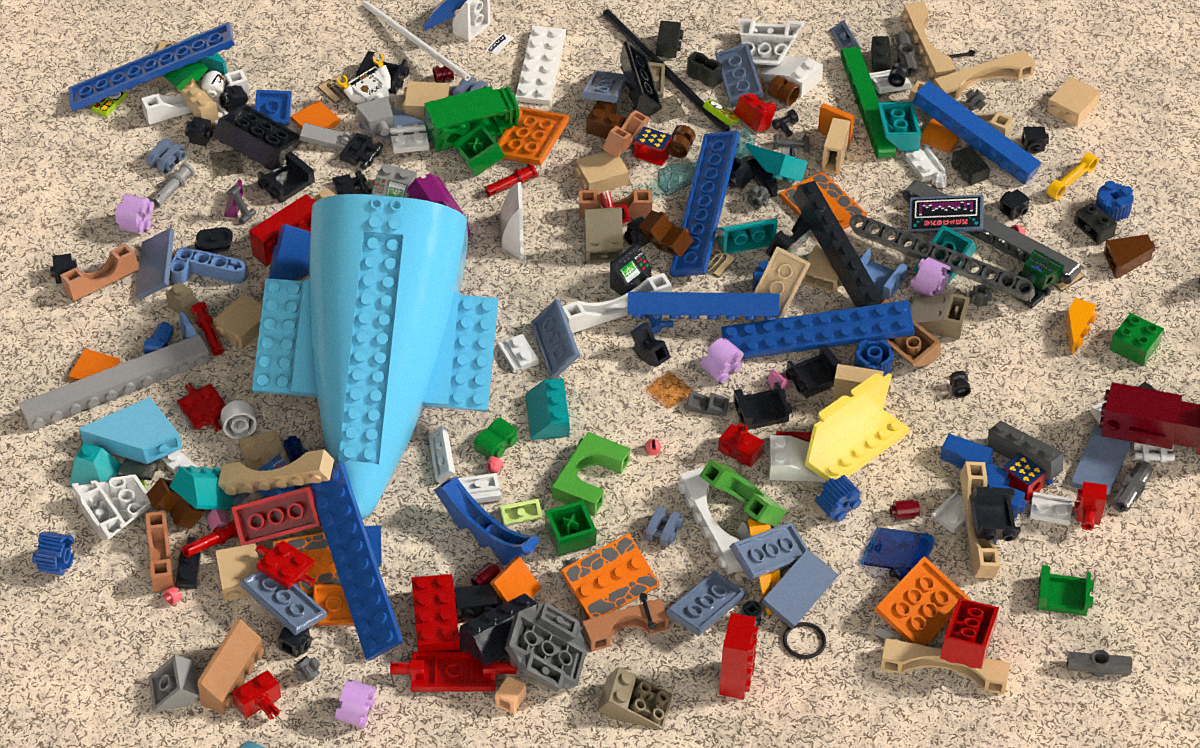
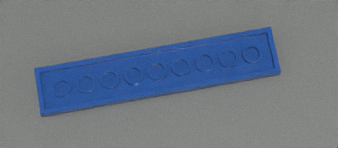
(151, 66)
(706, 201)
(821, 329)
(356, 564)

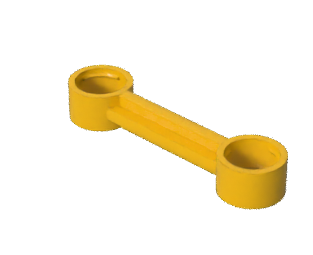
(1058, 187)

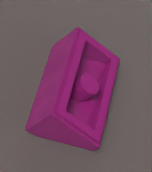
(231, 207)

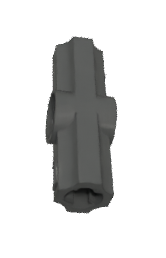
(905, 52)
(1132, 486)
(1099, 663)

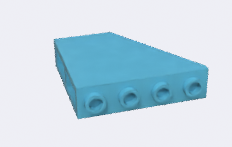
(134, 433)

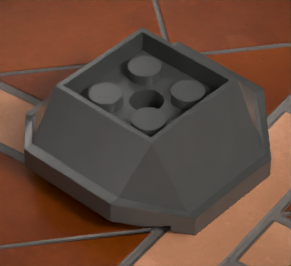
(547, 646)

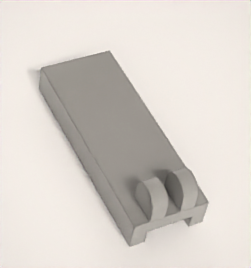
(324, 136)

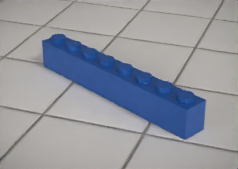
(976, 132)
(703, 304)

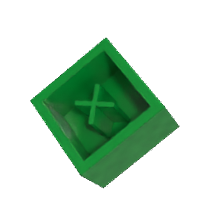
(478, 149)
(1136, 339)
(570, 527)

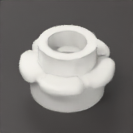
(939, 180)

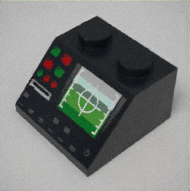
(629, 270)

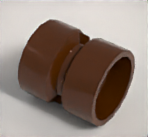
(784, 90)
(681, 141)

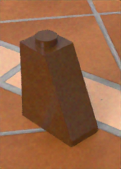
(1128, 253)

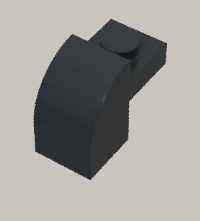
(647, 348)

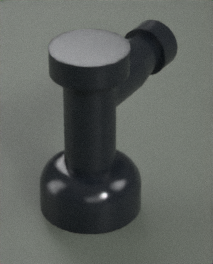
(791, 117)

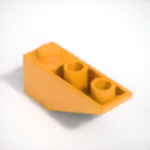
(1078, 322)

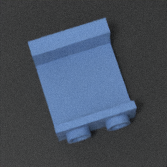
(885, 279)

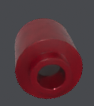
(905, 509)
(485, 574)

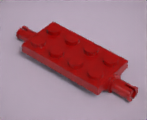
(450, 672)

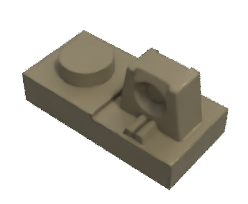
(658, 74)

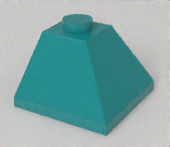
(93, 464)

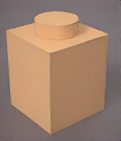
(510, 694)

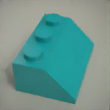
(900, 125)
(746, 235)
(548, 410)
(201, 488)

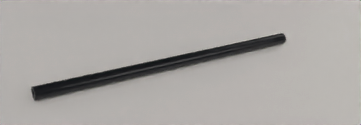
(696, 100)

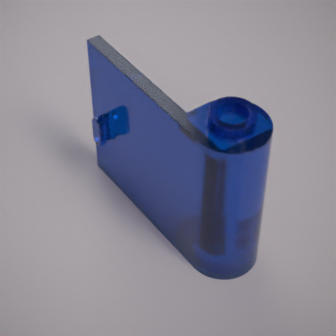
(897, 549)

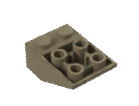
(603, 234)
(941, 313)
(634, 700)

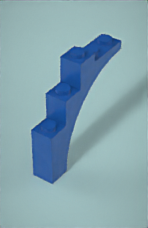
(959, 450)
(483, 526)

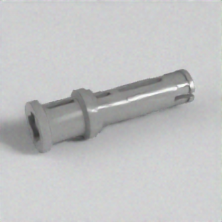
(177, 180)

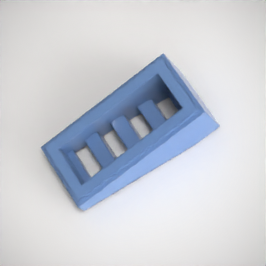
(186, 327)

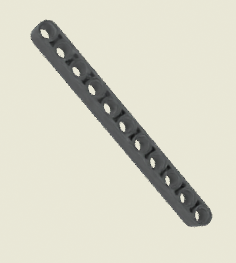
(1002, 236)
(950, 258)

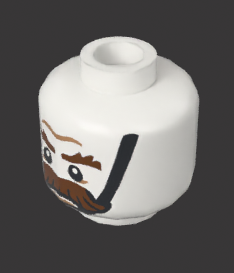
(213, 83)

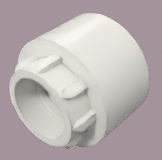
(238, 418)

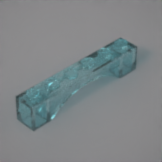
(678, 176)

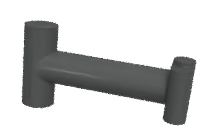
(805, 143)
(247, 214)

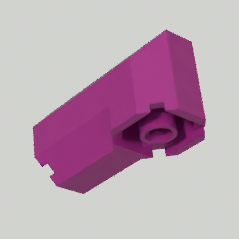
(433, 190)

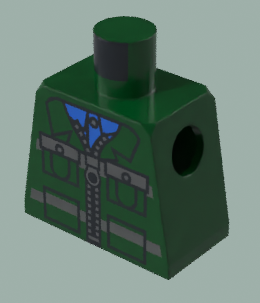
(1042, 270)

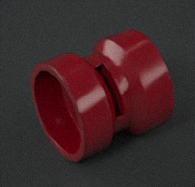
(442, 73)

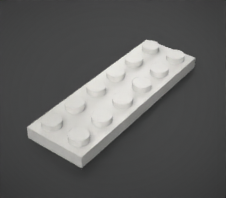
(541, 65)

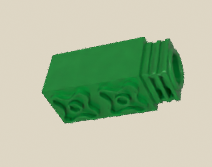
(458, 114)

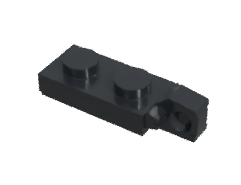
(763, 178)
(188, 569)

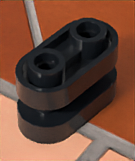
(214, 240)

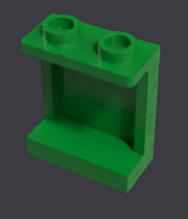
(1064, 593)

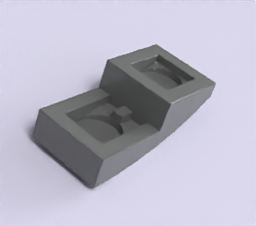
(710, 405)

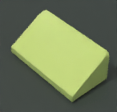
(520, 512)

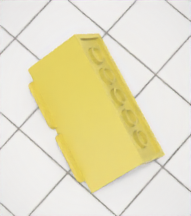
(853, 430)

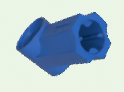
(159, 338)

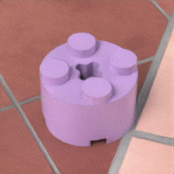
(134, 214)
(930, 278)
(722, 360)
(355, 703)

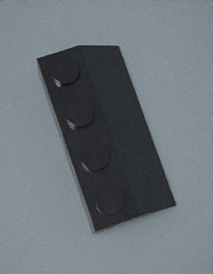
(639, 80)
(488, 633)

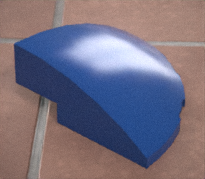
(444, 11)
(290, 254)

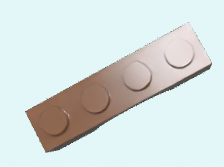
(622, 138)
(638, 202)
(119, 264)
(159, 550)
(601, 629)

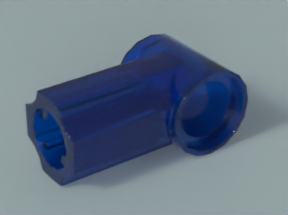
(294, 448)

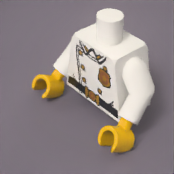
(369, 85)

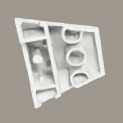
(768, 41)
(512, 222)
(112, 503)

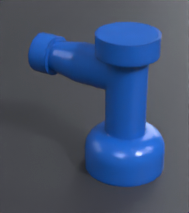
(657, 325)

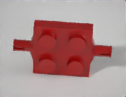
(202, 406)
(285, 564)

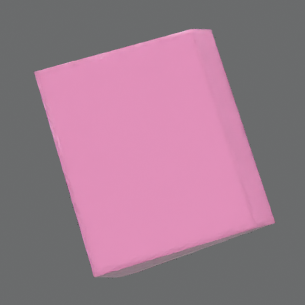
(775, 376)
(217, 518)

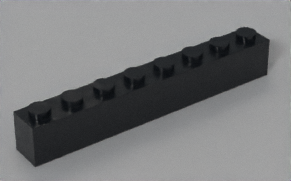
(836, 245)

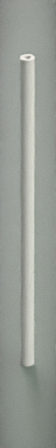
(416, 40)

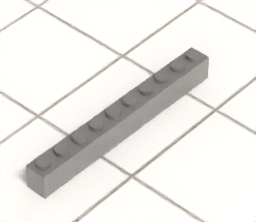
(114, 382)

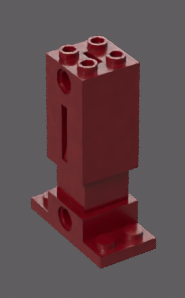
(1150, 417)

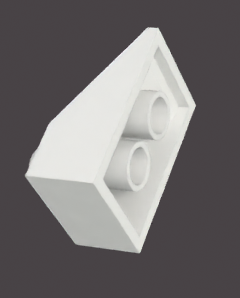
(472, 19)
(799, 70)
(788, 459)

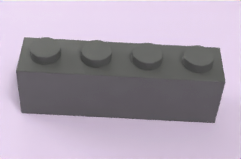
(1011, 441)

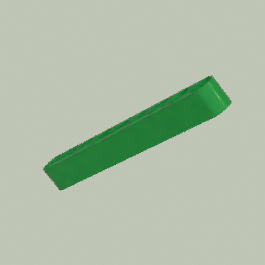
(868, 100)

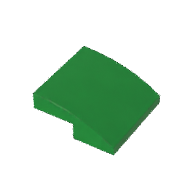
(182, 76)

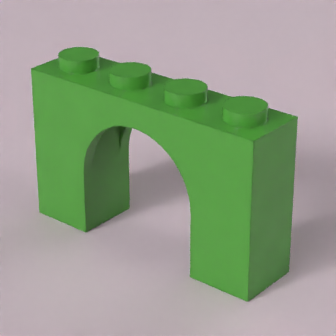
(589, 452)
(757, 503)

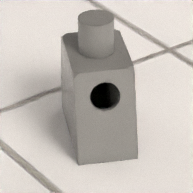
(376, 116)

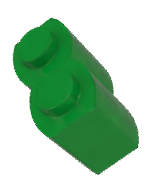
(496, 438)

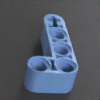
(206, 264)

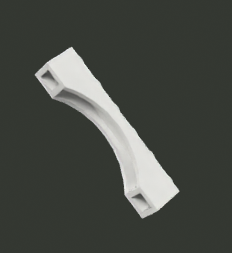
(162, 107)
(586, 315)
(696, 493)

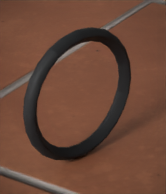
(801, 655)

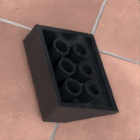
(256, 136)

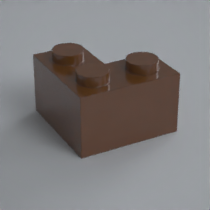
(603, 119)
(665, 235)
(166, 499)

